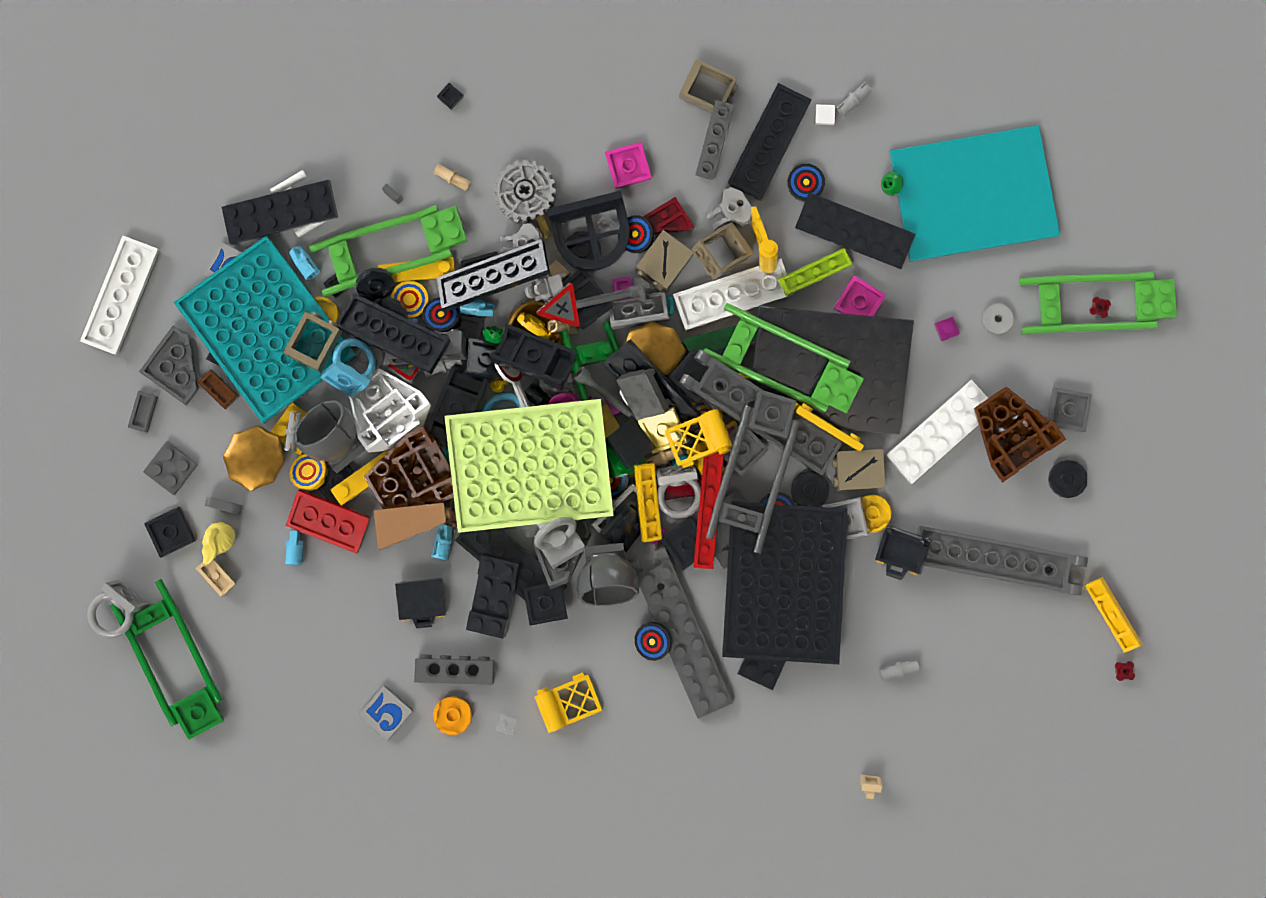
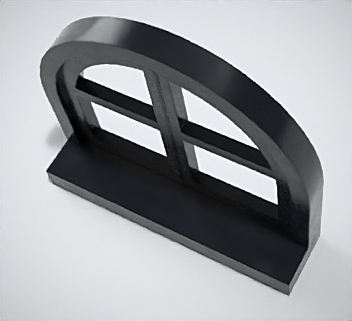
(586, 209)

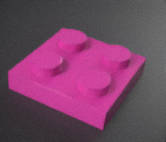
(628, 165)
(859, 298)

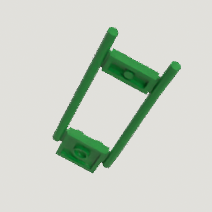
(593, 354)
(197, 711)

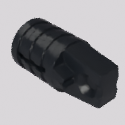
(536, 395)

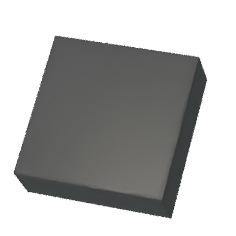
(391, 193)

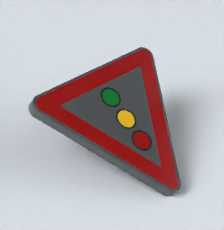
(406, 371)

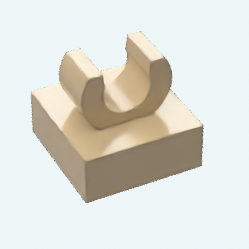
(870, 785)

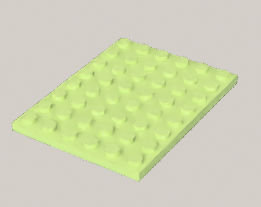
(529, 465)

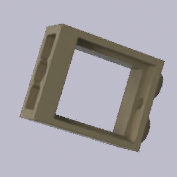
(710, 71)
(730, 235)
(328, 348)

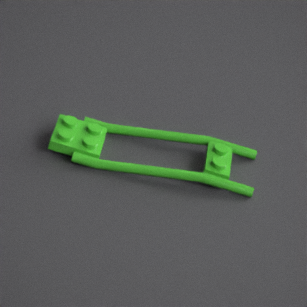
(441, 228)
(1152, 301)
(836, 386)

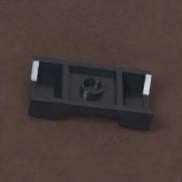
(534, 356)
(459, 396)
(493, 596)

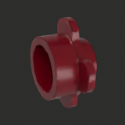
(1105, 304)
(1120, 675)

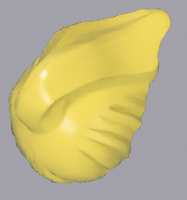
(217, 539)

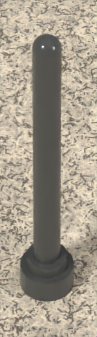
(583, 376)

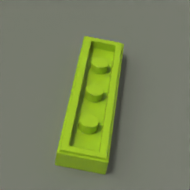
(815, 272)

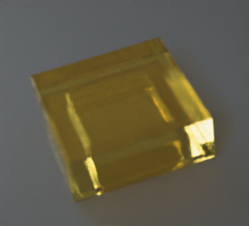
(543, 227)

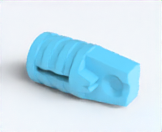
(304, 263)
(478, 308)
(442, 542)
(294, 549)

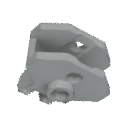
(730, 210)
(526, 235)
(545, 287)

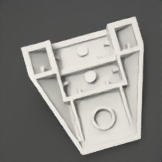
(387, 411)

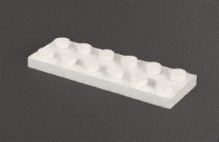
(743, 290)
(120, 295)
(938, 433)

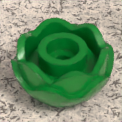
(897, 183)
(493, 334)

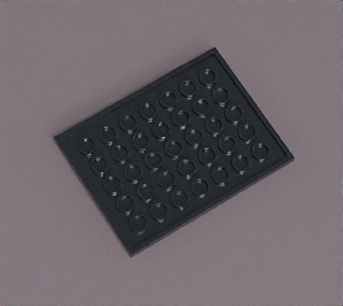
(873, 344)
(790, 594)

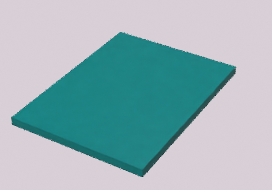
(975, 193)
(248, 318)

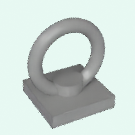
(676, 477)
(559, 541)
(122, 598)

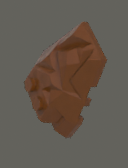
(1014, 432)
(412, 472)

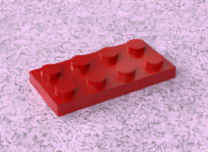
(328, 521)

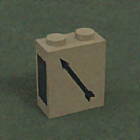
(664, 261)
(859, 470)

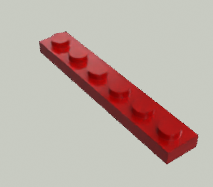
(710, 487)

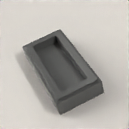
(142, 411)

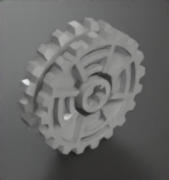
(532, 179)

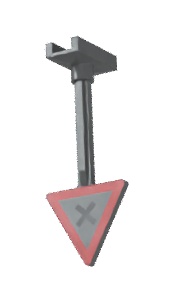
(564, 307)

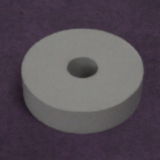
(1001, 311)

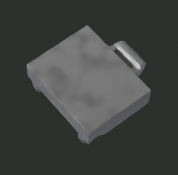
(642, 394)

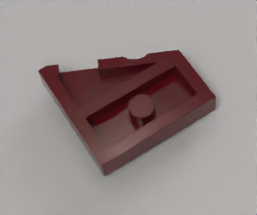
(670, 217)

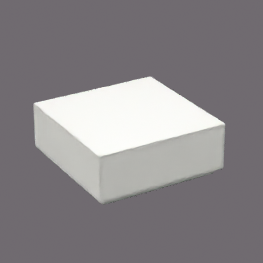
(825, 114)

